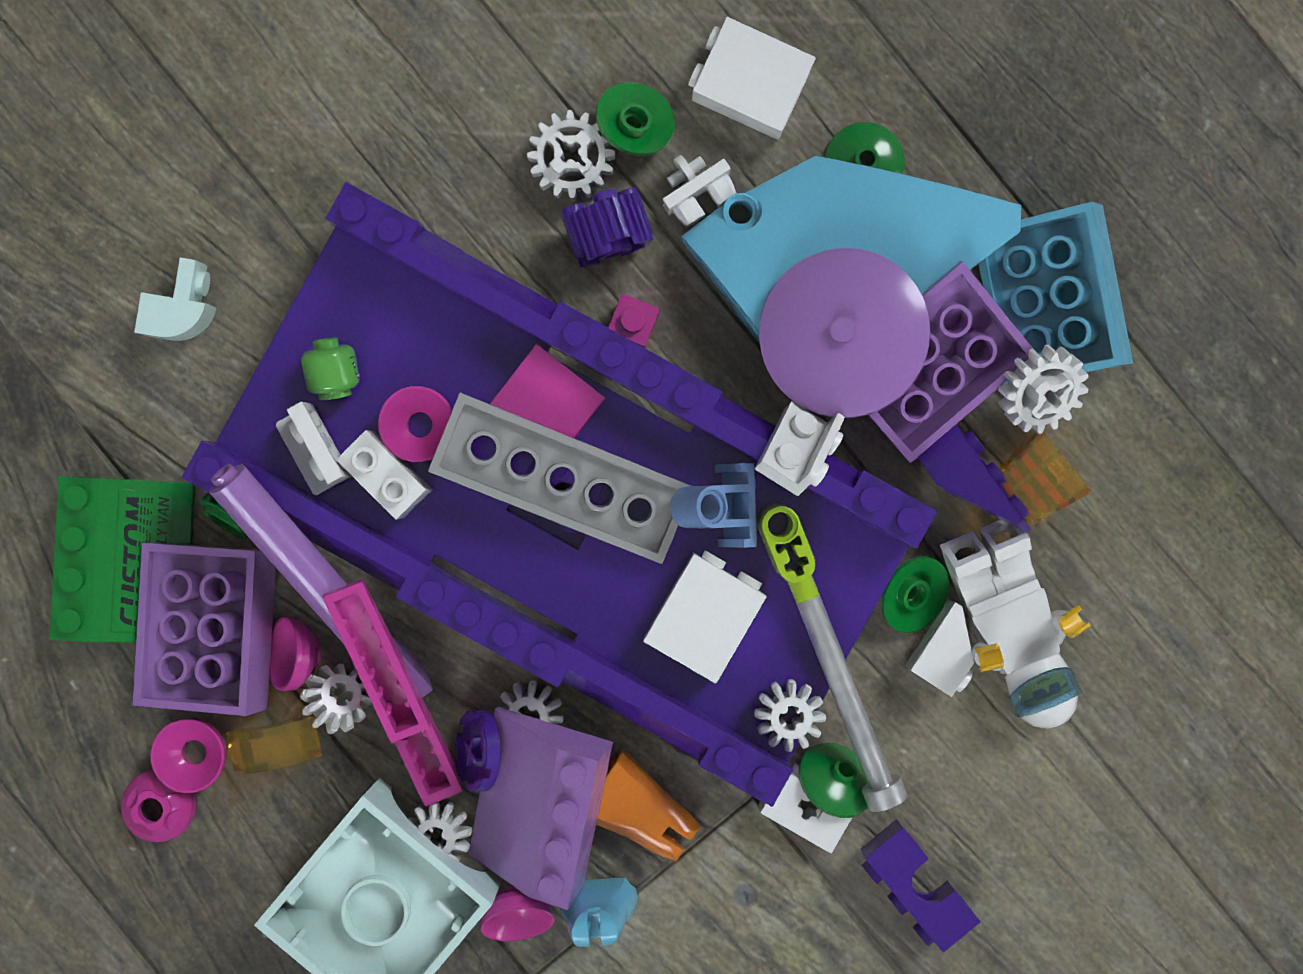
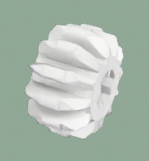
(533, 701)
(324, 705)
(799, 725)
(452, 834)

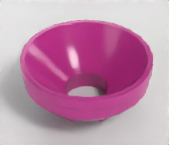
(395, 419)
(293, 654)
(171, 763)
(177, 808)
(516, 917)

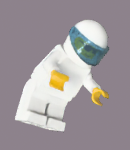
(1016, 623)

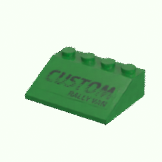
(101, 550)

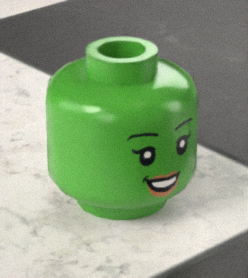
(330, 369)

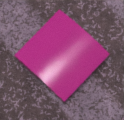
(549, 394)

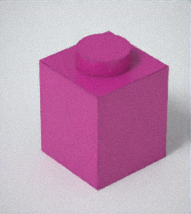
(634, 320)

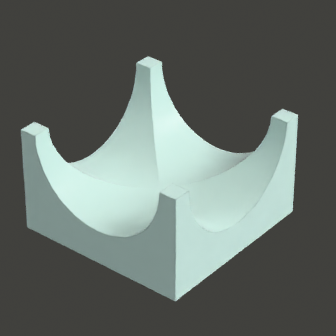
(378, 897)

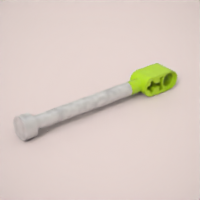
(882, 788)

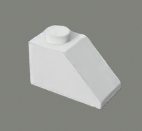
(945, 652)

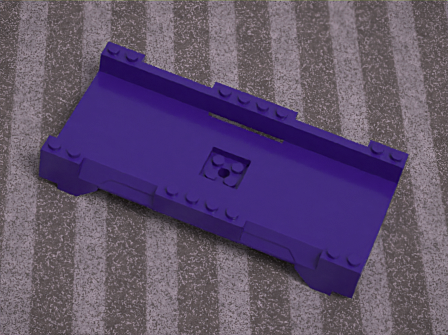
(455, 326)

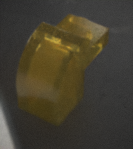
(273, 745)

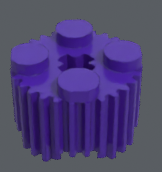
(608, 227)

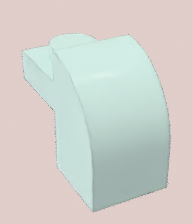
(183, 314)

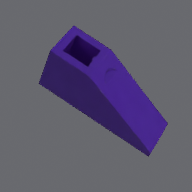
(964, 474)

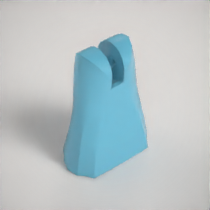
(600, 911)

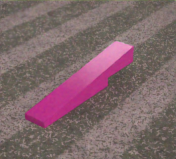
(393, 692)

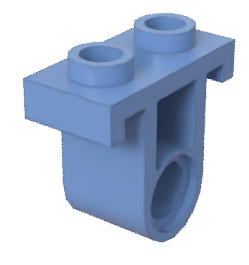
(721, 506)

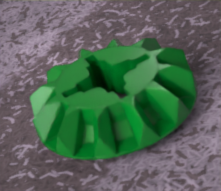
(220, 517)

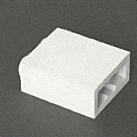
(751, 77)
(705, 615)

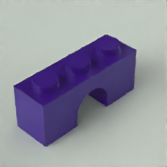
(941, 913)

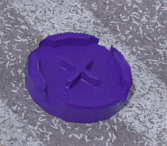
(478, 751)

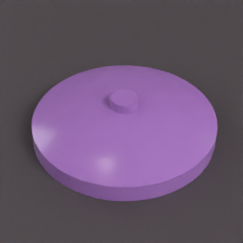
(844, 332)

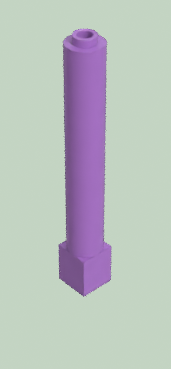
(290, 549)

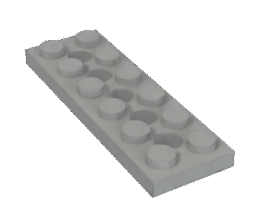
(534, 492)

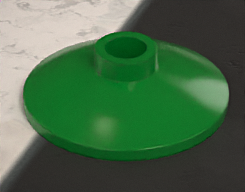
(641, 107)
(871, 139)
(915, 594)
(833, 780)

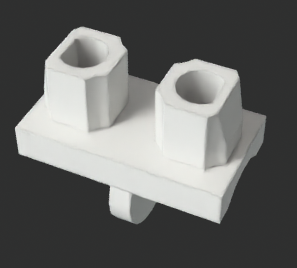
(683, 201)

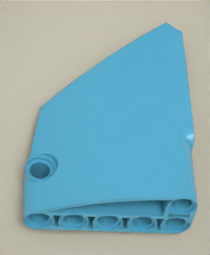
(845, 205)

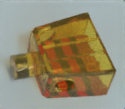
(1041, 478)

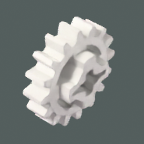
(558, 169)
(1043, 389)

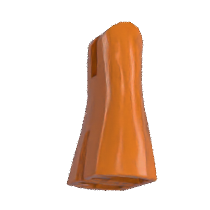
(642, 810)

